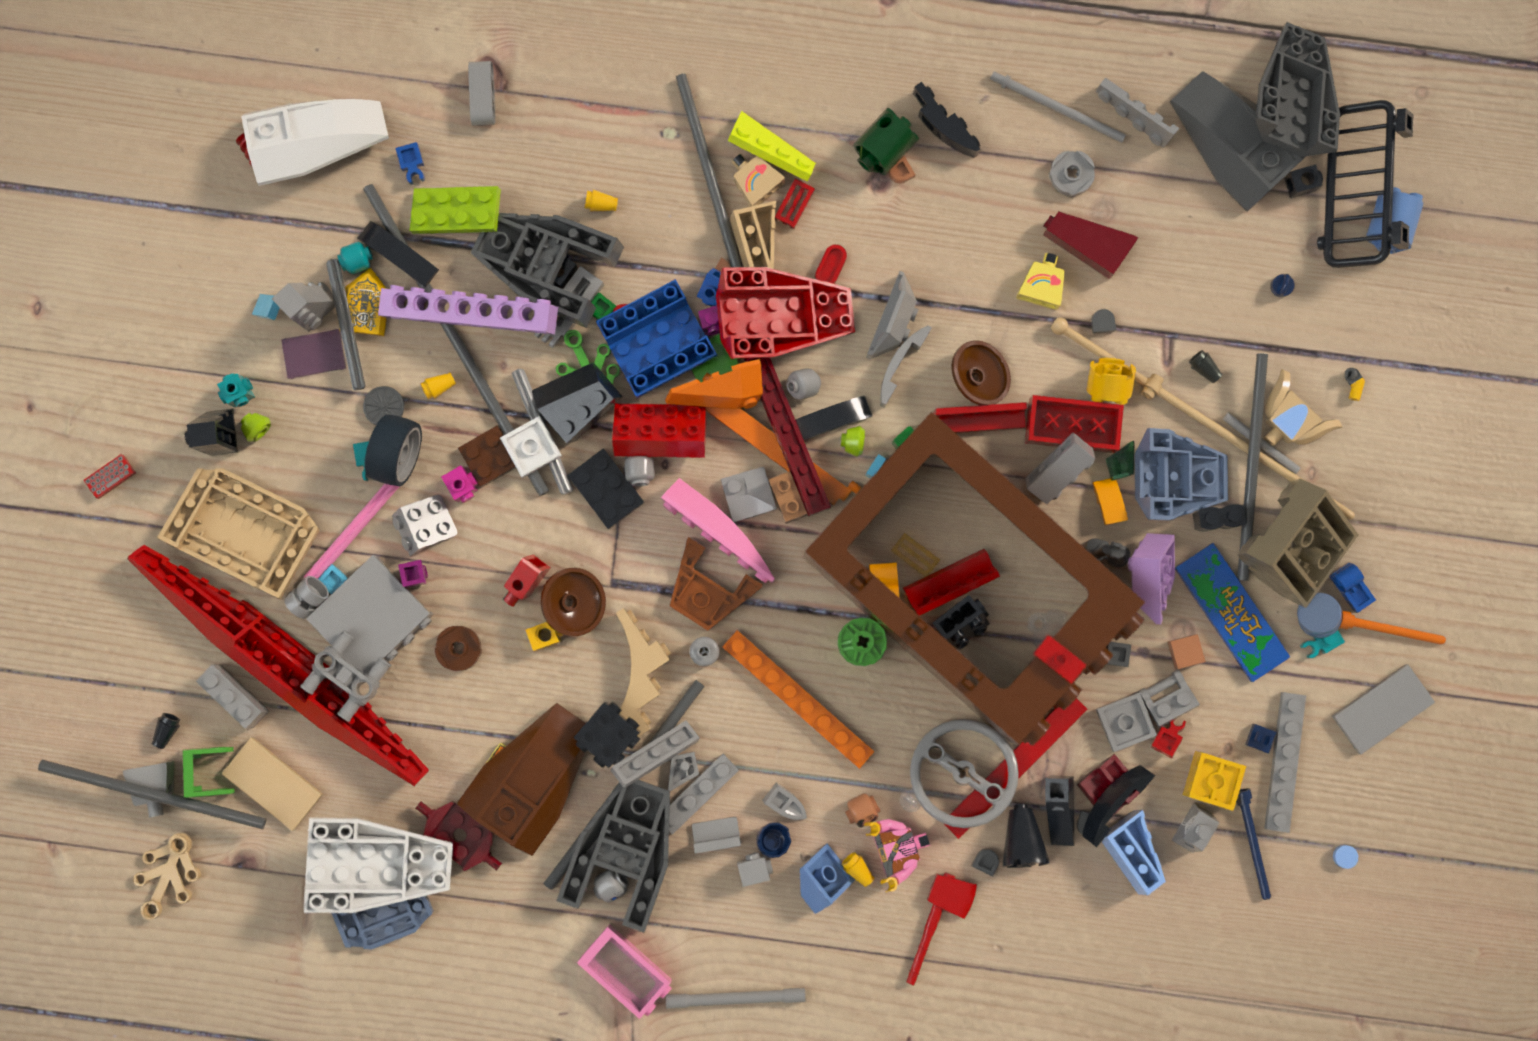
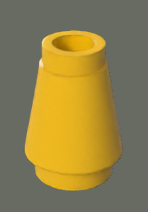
(600, 201)
(437, 385)
(857, 868)

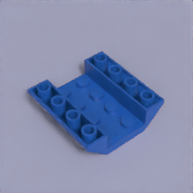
(656, 338)

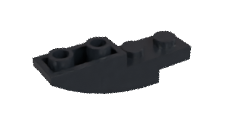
(949, 130)

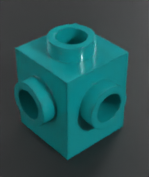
(242, 391)

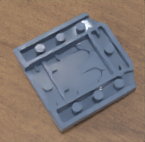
(383, 923)

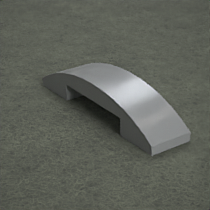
(914, 341)

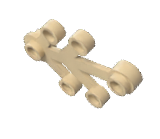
(168, 872)

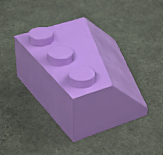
(1153, 573)

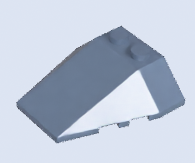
(1177, 475)

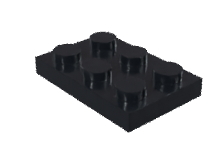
(605, 488)

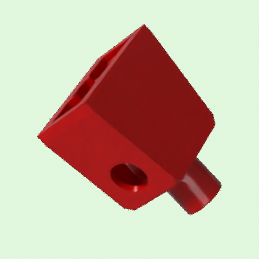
(529, 572)

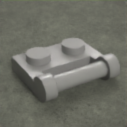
(1172, 705)

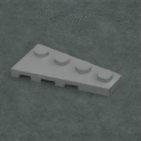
(1136, 112)

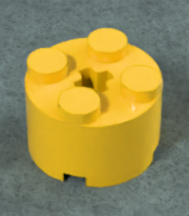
(1110, 380)

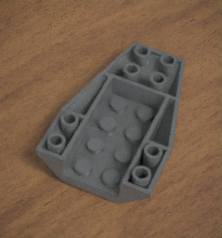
(1298, 95)
(1230, 141)

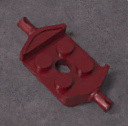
(444, 822)

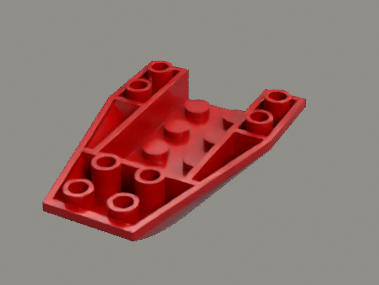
(778, 312)

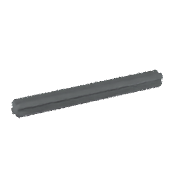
(345, 324)

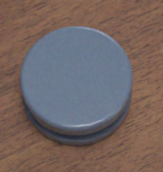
(1321, 616)

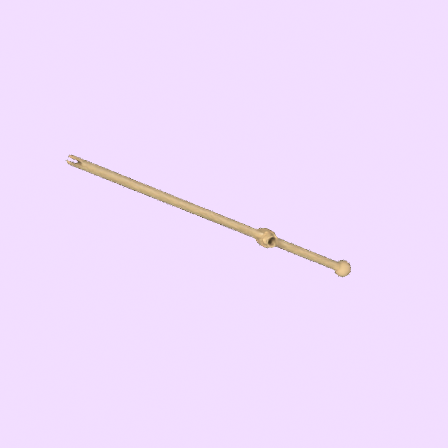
(1153, 386)

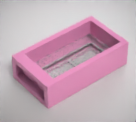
(625, 972)

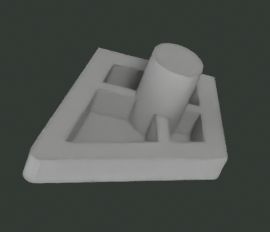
(682, 769)

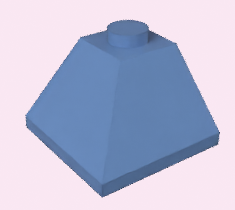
(823, 879)

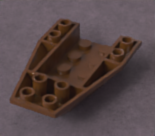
(528, 781)

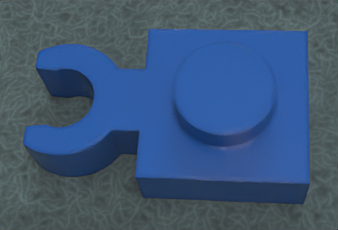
(410, 159)

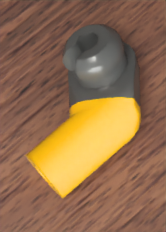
(1356, 383)

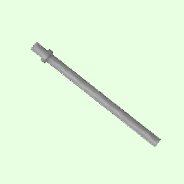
(1052, 104)

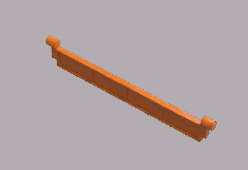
(767, 443)

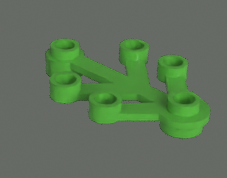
(582, 358)

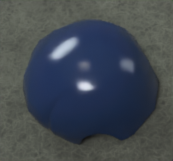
(773, 840)

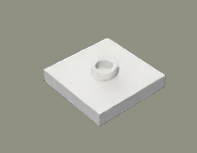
(531, 446)

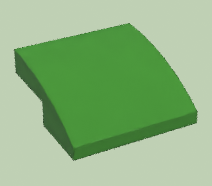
(721, 363)

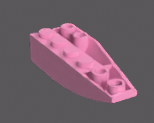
(714, 526)

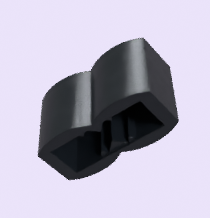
(1223, 518)

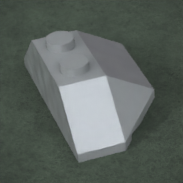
(895, 318)

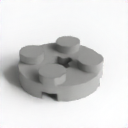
(1070, 160)

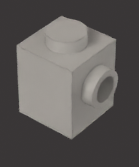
(754, 869)

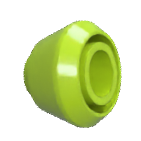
(255, 426)
(853, 440)

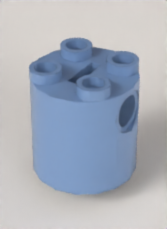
(1405, 209)

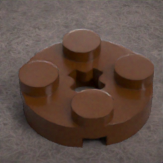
(445, 645)

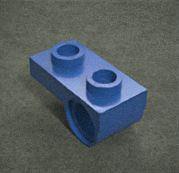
(1350, 584)

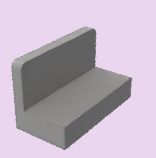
(716, 834)

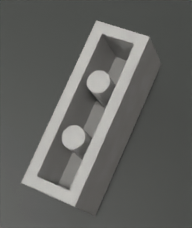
(1060, 468)
(232, 696)

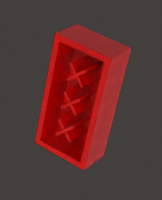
(1055, 419)
(659, 430)

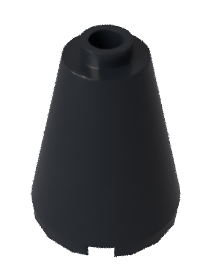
(1023, 840)

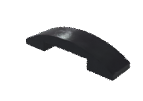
(398, 253)
(833, 417)
(1111, 800)

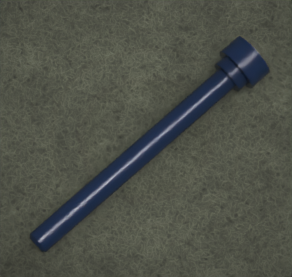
(1243, 801)

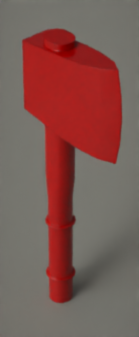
(947, 894)

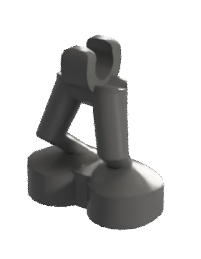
(1115, 553)

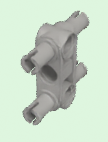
(345, 675)

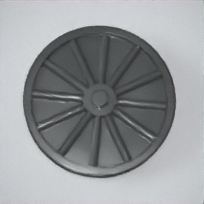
(382, 401)

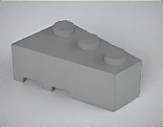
(305, 303)

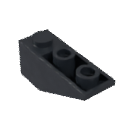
(1060, 809)

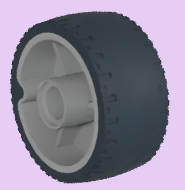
(393, 450)

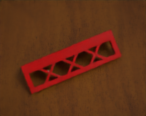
(983, 417)
(951, 582)

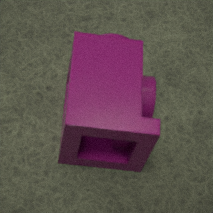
(709, 321)
(413, 574)

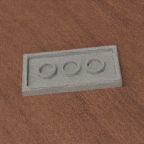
(1383, 709)

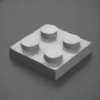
(1126, 722)

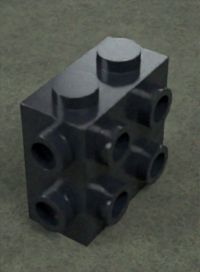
(962, 622)
(608, 735)

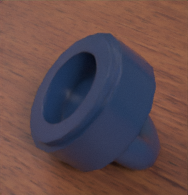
(1282, 285)

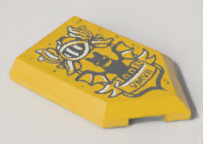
(363, 301)

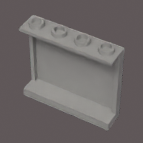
(374, 611)

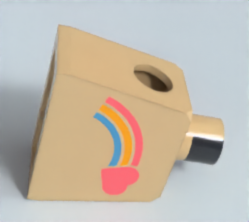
(756, 179)

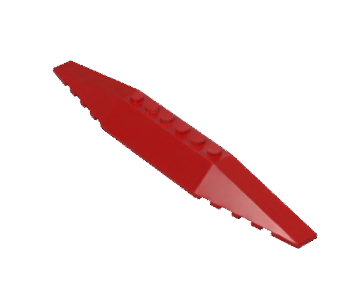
(276, 662)

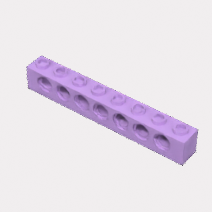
(393, 299)

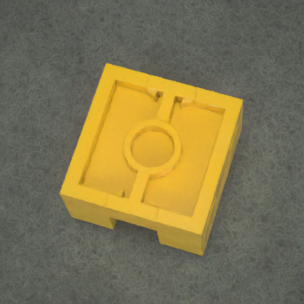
(1214, 780)

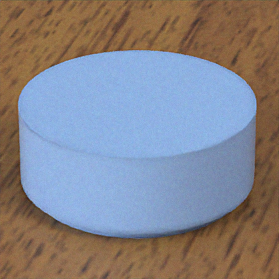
(1345, 856)

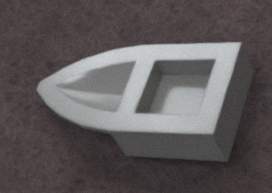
(784, 803)

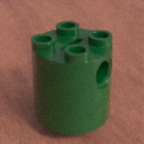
(885, 142)

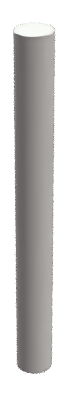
(1265, 446)

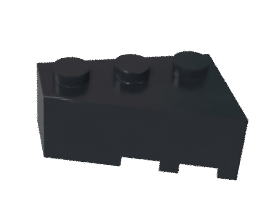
(213, 433)

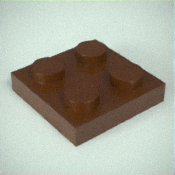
(487, 456)

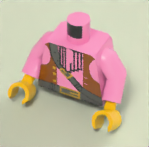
(896, 849)

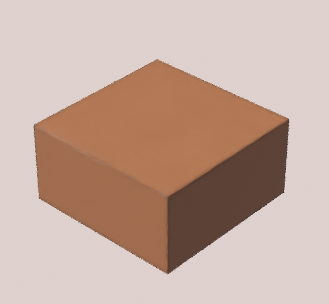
(1186, 651)

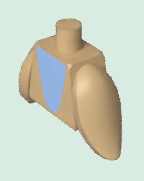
(1292, 418)

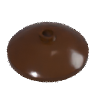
(981, 373)
(585, 598)

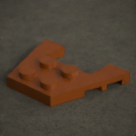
(702, 598)

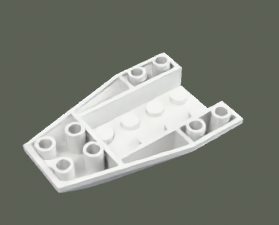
(310, 135)
(370, 865)

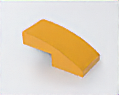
(1110, 501)

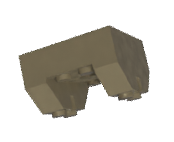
(1321, 537)

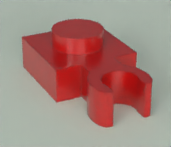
(1168, 739)

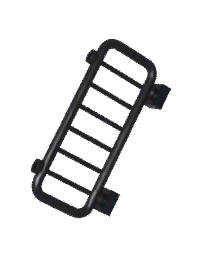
(1393, 233)

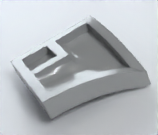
(748, 494)

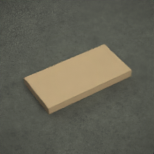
(272, 784)

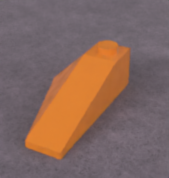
(730, 390)

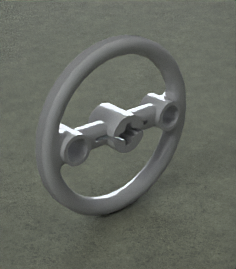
(929, 742)

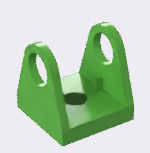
(196, 791)

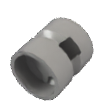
(306, 597)

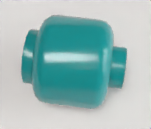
(355, 258)

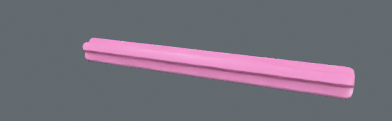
(352, 530)

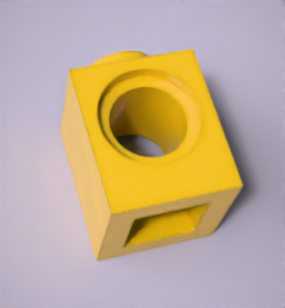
(535, 640)

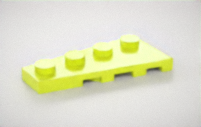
(763, 143)

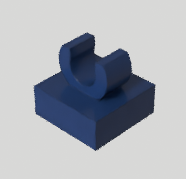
(1260, 738)

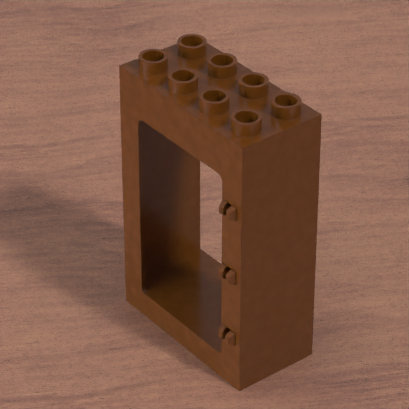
(1020, 708)

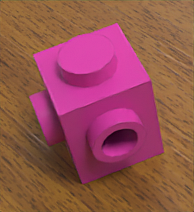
(460, 484)

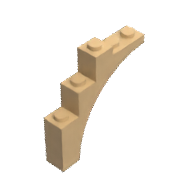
(644, 661)

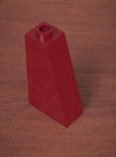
(1090, 242)

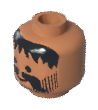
(862, 810)

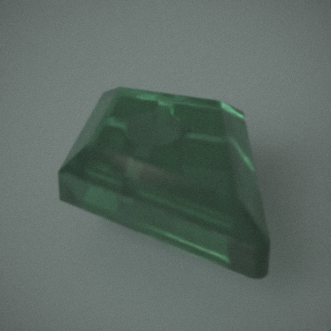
(1122, 462)

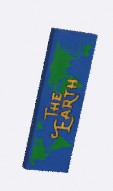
(1232, 612)

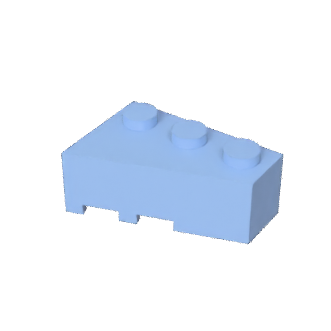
(1133, 852)

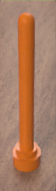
(1350, 621)

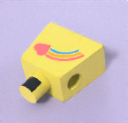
(1043, 283)

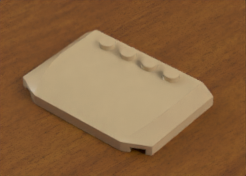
(240, 530)

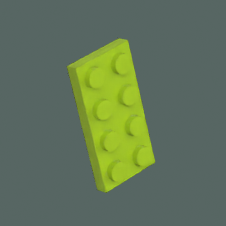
(455, 210)

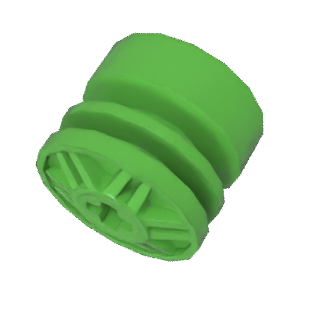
(849, 637)

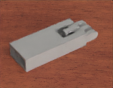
(581, 284)

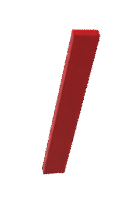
(1025, 756)

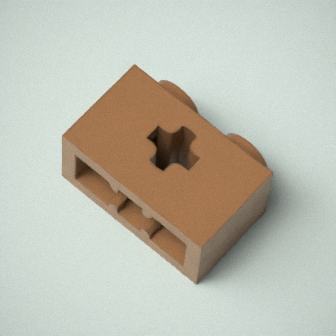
(787, 497)

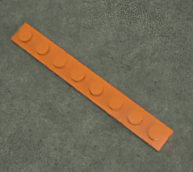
(798, 699)

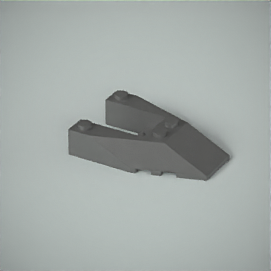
(530, 253)
(627, 838)

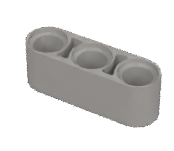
(481, 93)

